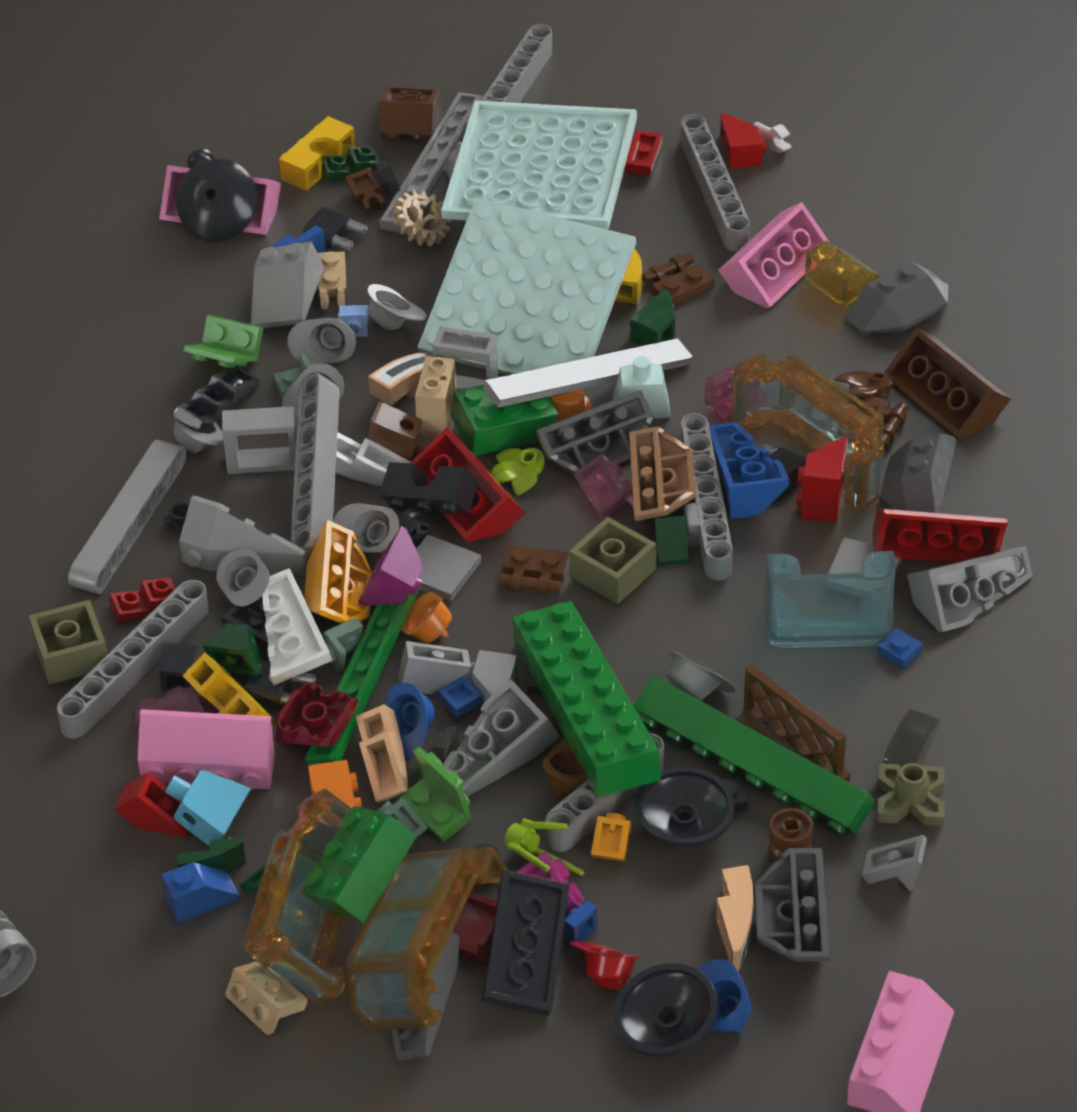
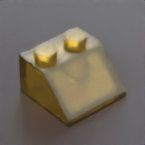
(837, 272)

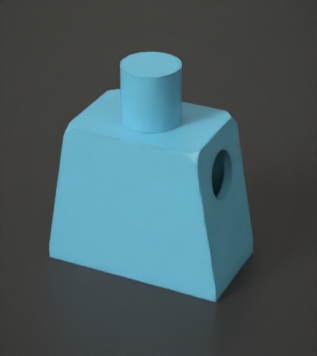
(207, 804)

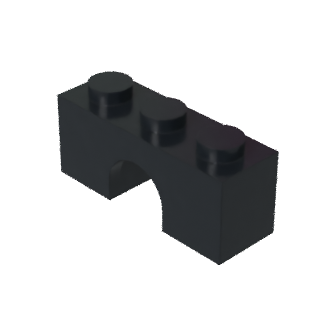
(449, 492)

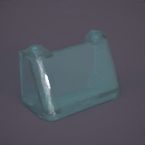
(829, 607)

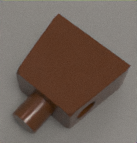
(397, 431)

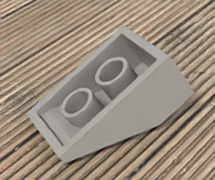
(284, 284)

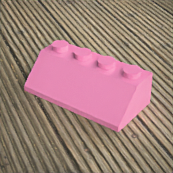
(267, 205)
(774, 257)
(219, 743)
(900, 1047)

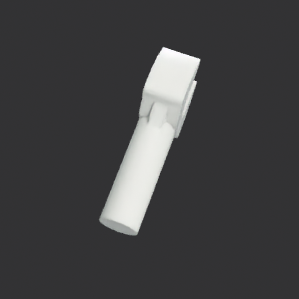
(776, 136)

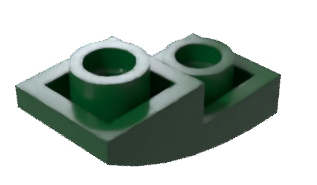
(357, 159)
(224, 855)

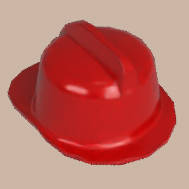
(607, 965)

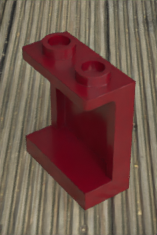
(475, 928)

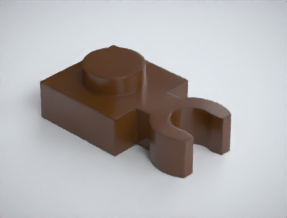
(365, 188)

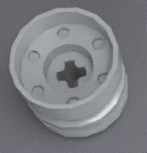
(16, 957)

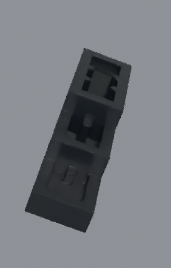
(221, 394)

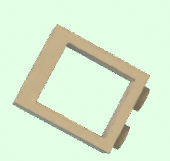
(435, 395)

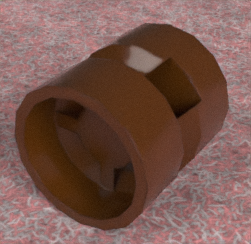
(789, 830)

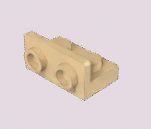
(263, 995)

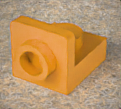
(611, 837)

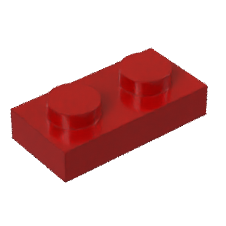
(643, 152)

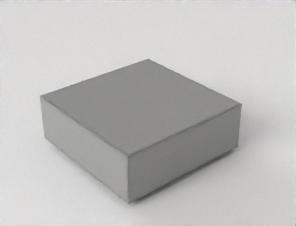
(692, 524)

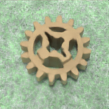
(420, 218)

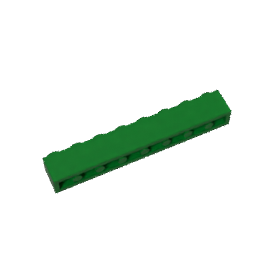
(754, 755)

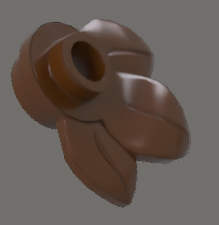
(866, 383)

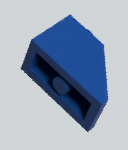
(197, 890)

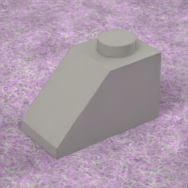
(432, 666)
(492, 672)

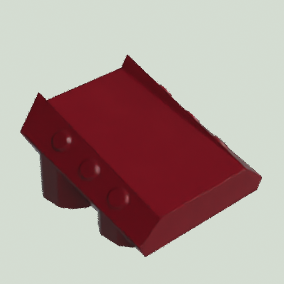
(314, 716)

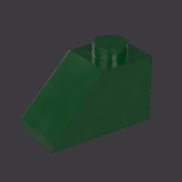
(235, 649)

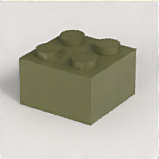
(612, 560)
(68, 641)

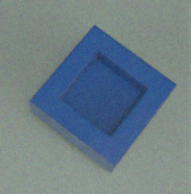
(899, 648)
(460, 697)
(581, 922)

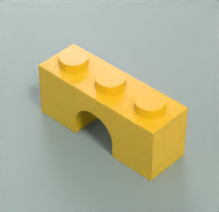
(303, 162)
(222, 689)

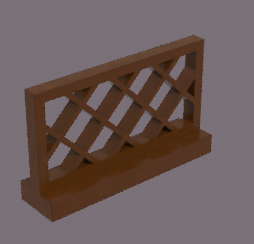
(780, 728)

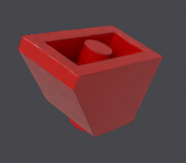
(741, 142)
(149, 807)

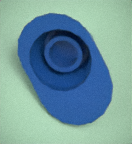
(413, 715)
(731, 994)

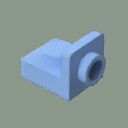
(356, 318)

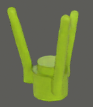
(524, 841)

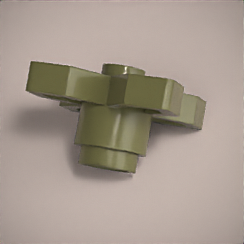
(911, 790)

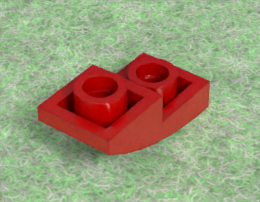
(140, 603)

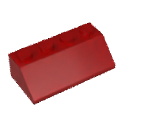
(492, 508)
(936, 535)

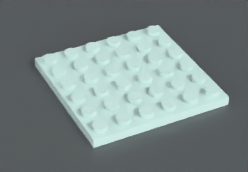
(542, 160)
(531, 283)

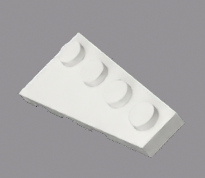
(291, 630)

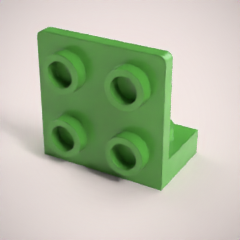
(227, 342)
(438, 797)

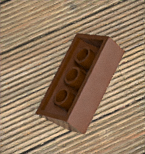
(945, 385)

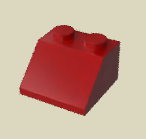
(822, 482)

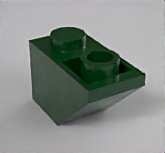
(654, 321)

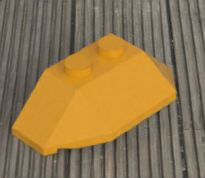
(337, 576)

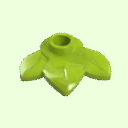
(519, 468)

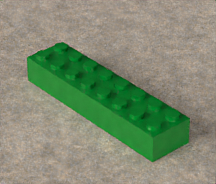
(586, 699)

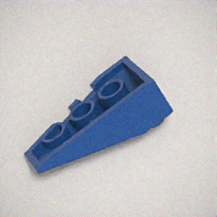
(745, 471)

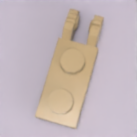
(333, 278)

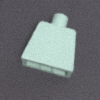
(650, 380)

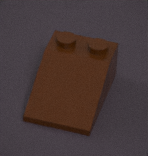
(408, 112)

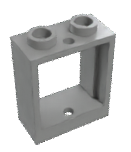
(468, 346)
(258, 422)

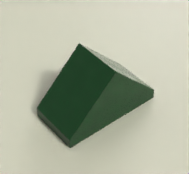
(670, 540)

